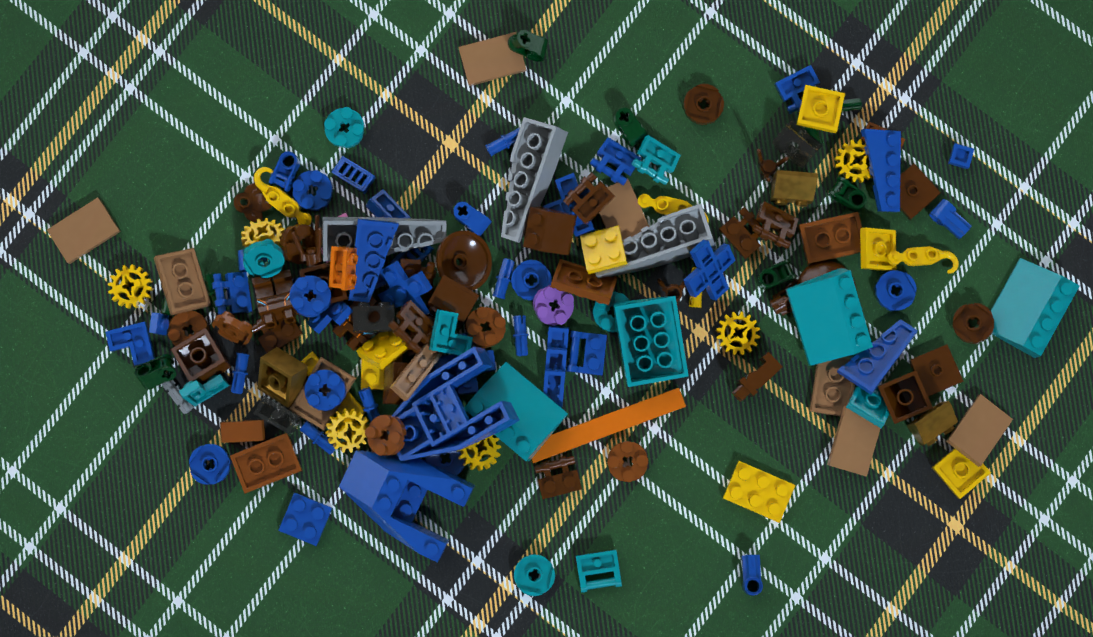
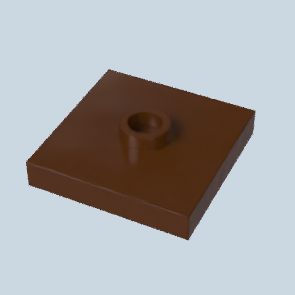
(915, 191)
(936, 370)

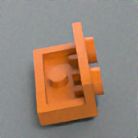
(343, 267)

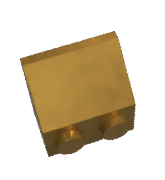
(793, 187)
(281, 376)
(933, 423)

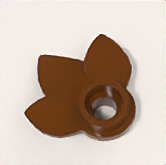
(256, 203)

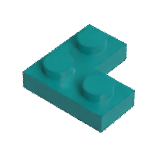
(444, 336)
(197, 393)

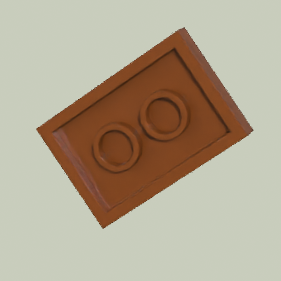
(831, 237)
(577, 281)
(266, 463)

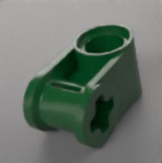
(528, 45)
(632, 129)
(846, 193)
(779, 274)
(154, 372)

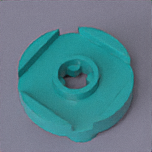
(346, 116)
(260, 249)
(600, 314)
(540, 585)

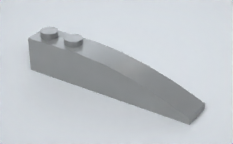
(532, 169)
(409, 235)
(664, 241)

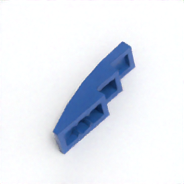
(556, 363)

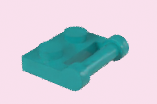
(598, 563)

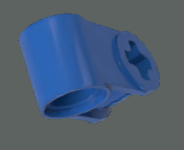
(284, 172)
(474, 220)

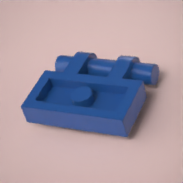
(794, 85)
(618, 156)
(237, 290)

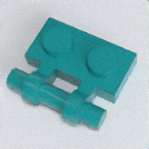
(658, 154)

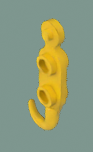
(280, 200)
(664, 205)
(922, 256)

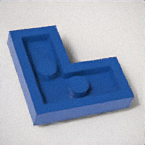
(337, 311)
(135, 337)

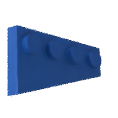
(884, 157)
(372, 245)
(873, 364)

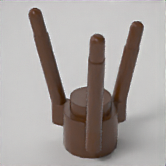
(768, 167)
(313, 254)
(673, 289)
(780, 303)

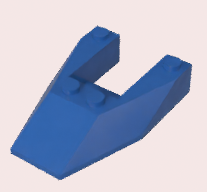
(436, 416)
(393, 492)

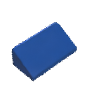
(384, 206)

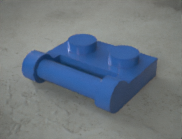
(593, 355)

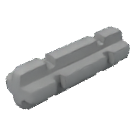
(185, 406)

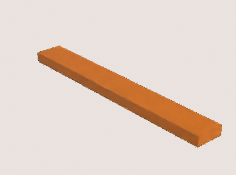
(610, 424)

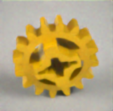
(851, 154)
(261, 231)
(127, 278)
(743, 341)
(339, 430)
(487, 451)

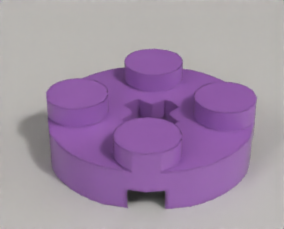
(558, 315)

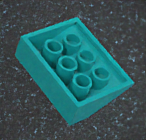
(1031, 307)
(829, 317)
(650, 340)
(536, 411)

